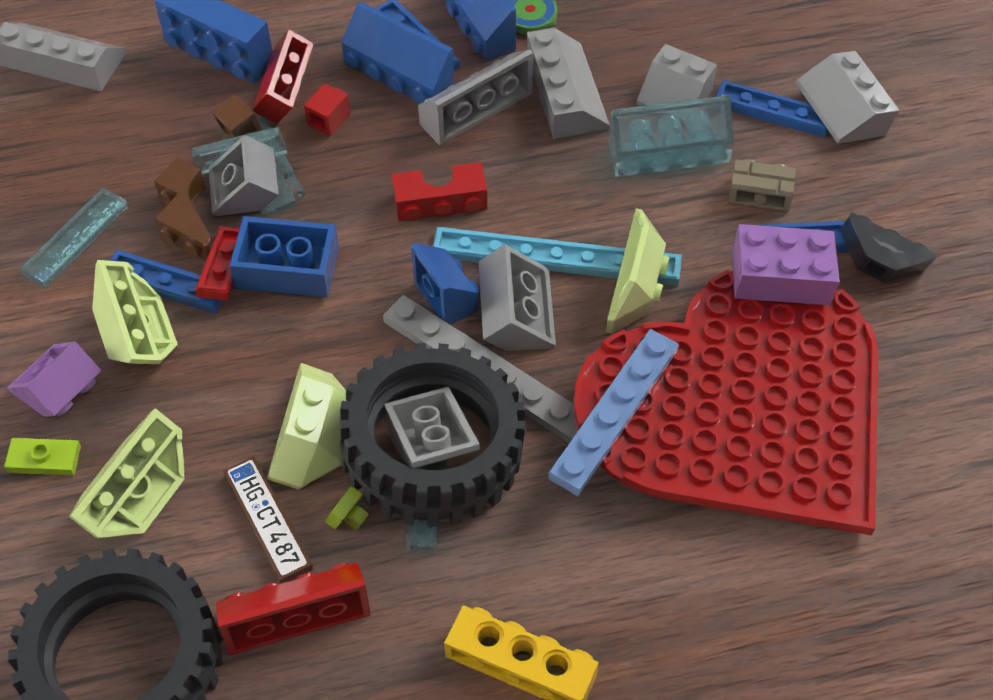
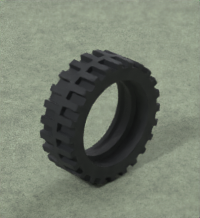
(421, 492)
(102, 583)

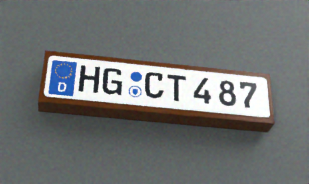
(268, 520)

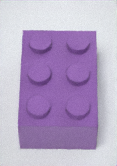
(784, 264)

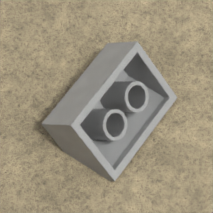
(848, 98)
(516, 301)

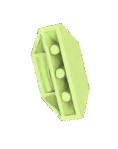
(638, 274)
(130, 315)
(310, 430)
(134, 481)

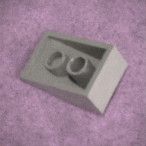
(429, 428)

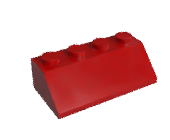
(292, 608)

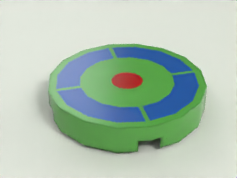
(534, 14)

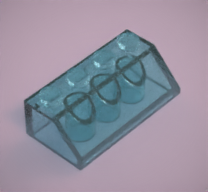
(671, 136)

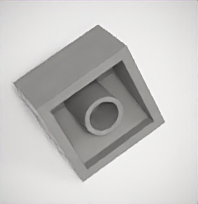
(677, 78)
(243, 178)

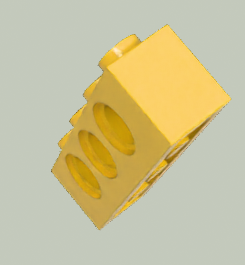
(498, 661)

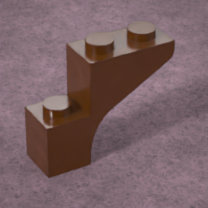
(179, 221)

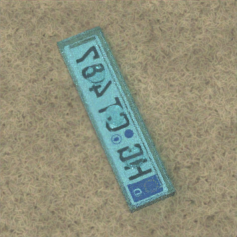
(73, 237)

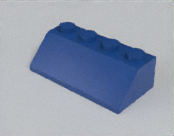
(487, 24)
(397, 54)

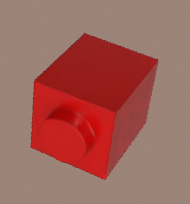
(327, 109)

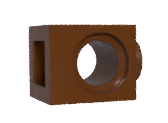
(236, 118)

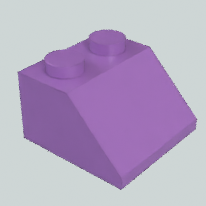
(56, 379)

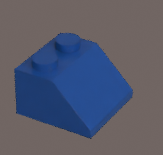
(443, 283)

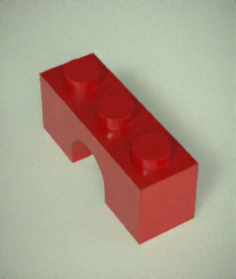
(420, 200)

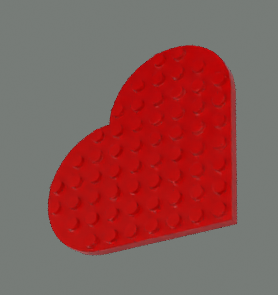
(754, 412)

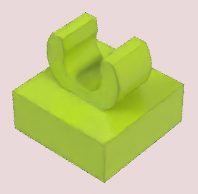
(347, 511)

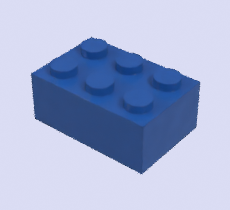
(285, 256)

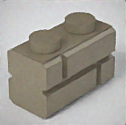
(762, 185)

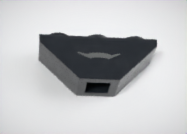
(883, 251)

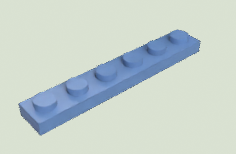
(613, 412)

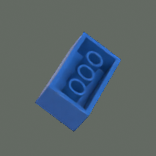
(217, 35)

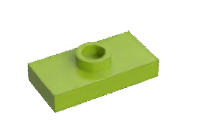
(42, 456)

